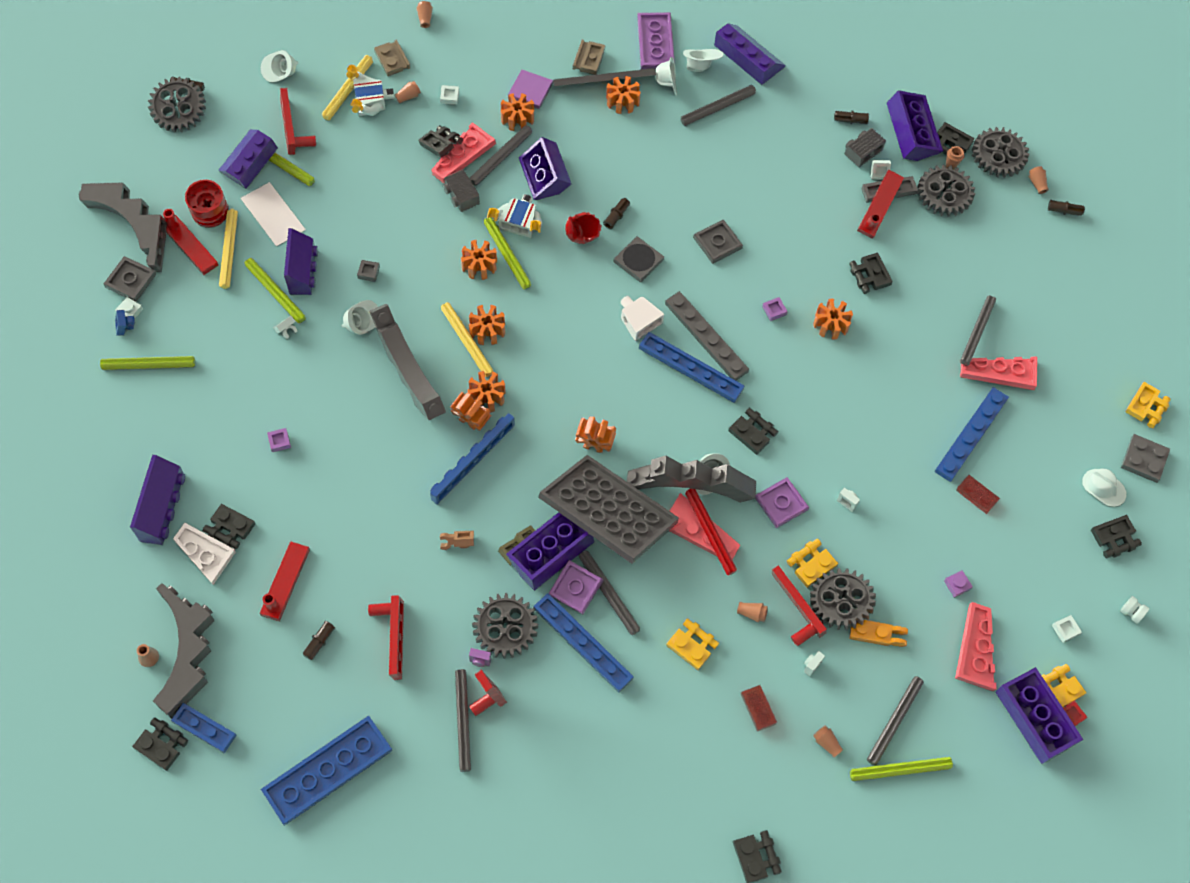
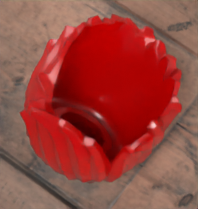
(583, 228)

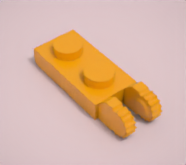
(878, 633)

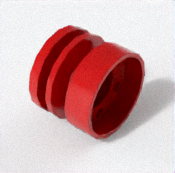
(206, 203)

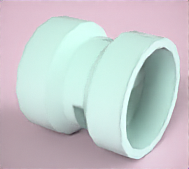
(1130, 606)

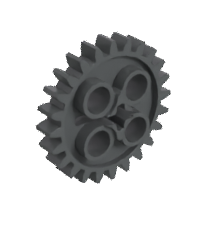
(160, 107)
(1000, 152)
(954, 199)
(842, 599)
(504, 643)

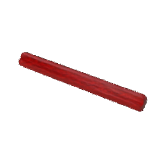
(711, 532)

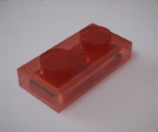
(977, 494)
(758, 708)

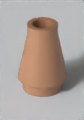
(424, 12)
(408, 92)
(954, 157)
(1039, 179)
(754, 611)
(147, 655)
(827, 740)

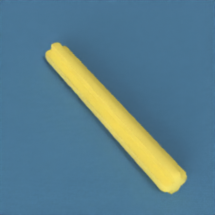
(346, 89)
(228, 249)
(466, 339)

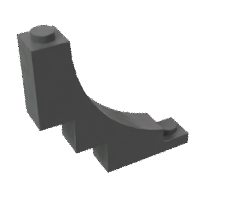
(148, 228)
(411, 375)

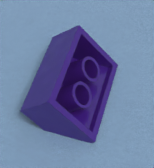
(249, 157)
(544, 169)
(300, 263)

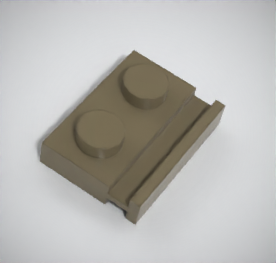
(589, 57)
(392, 58)

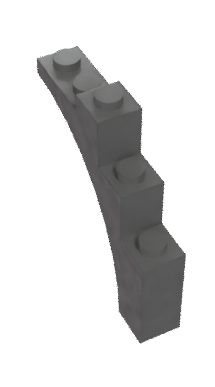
(694, 475)
(186, 675)

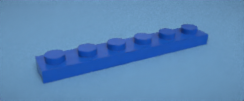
(691, 367)
(971, 434)
(476, 454)
(583, 642)

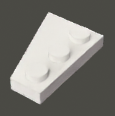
(204, 551)

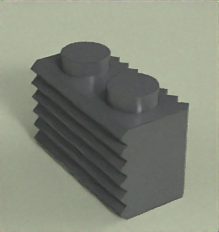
(864, 147)
(462, 190)

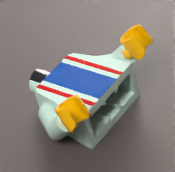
(368, 93)
(518, 216)

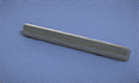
(718, 105)
(500, 155)
(978, 330)
(610, 594)
(462, 720)
(895, 720)

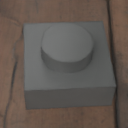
(368, 270)

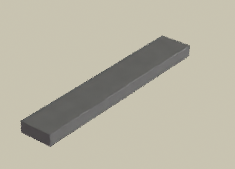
(603, 77)

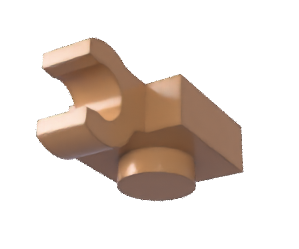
(460, 539)

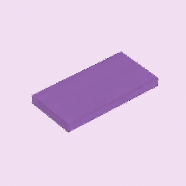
(655, 39)

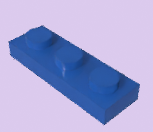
(203, 728)

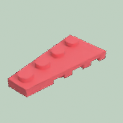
(473, 146)
(1008, 372)
(692, 531)
(976, 651)

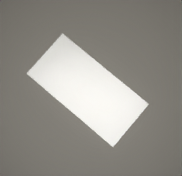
(272, 213)

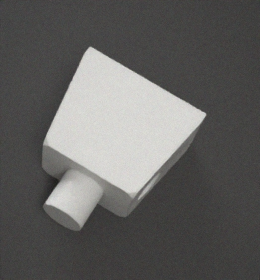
(640, 316)

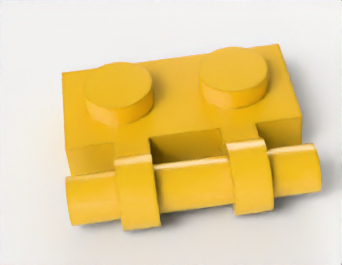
(1142, 402)
(814, 568)
(688, 648)
(1068, 689)

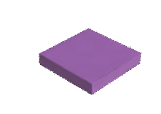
(533, 86)
(781, 502)
(575, 587)

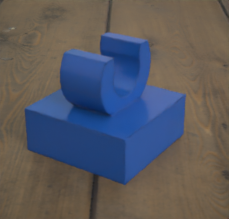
(123, 322)

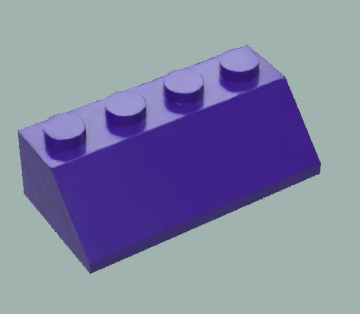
(747, 53)
(914, 126)
(157, 501)
(548, 550)
(1038, 715)

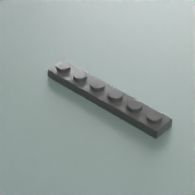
(706, 336)

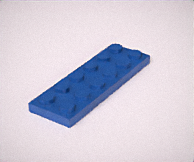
(326, 770)

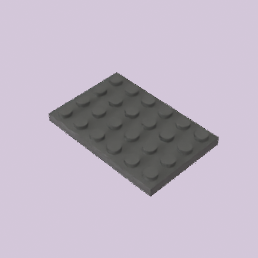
(609, 508)

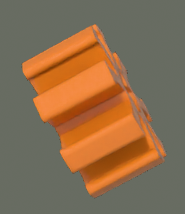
(623, 94)
(517, 111)
(479, 259)
(832, 319)
(487, 324)
(487, 390)
(470, 411)
(595, 434)

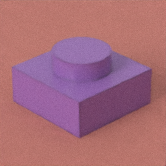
(774, 309)
(279, 440)
(958, 583)
(479, 657)

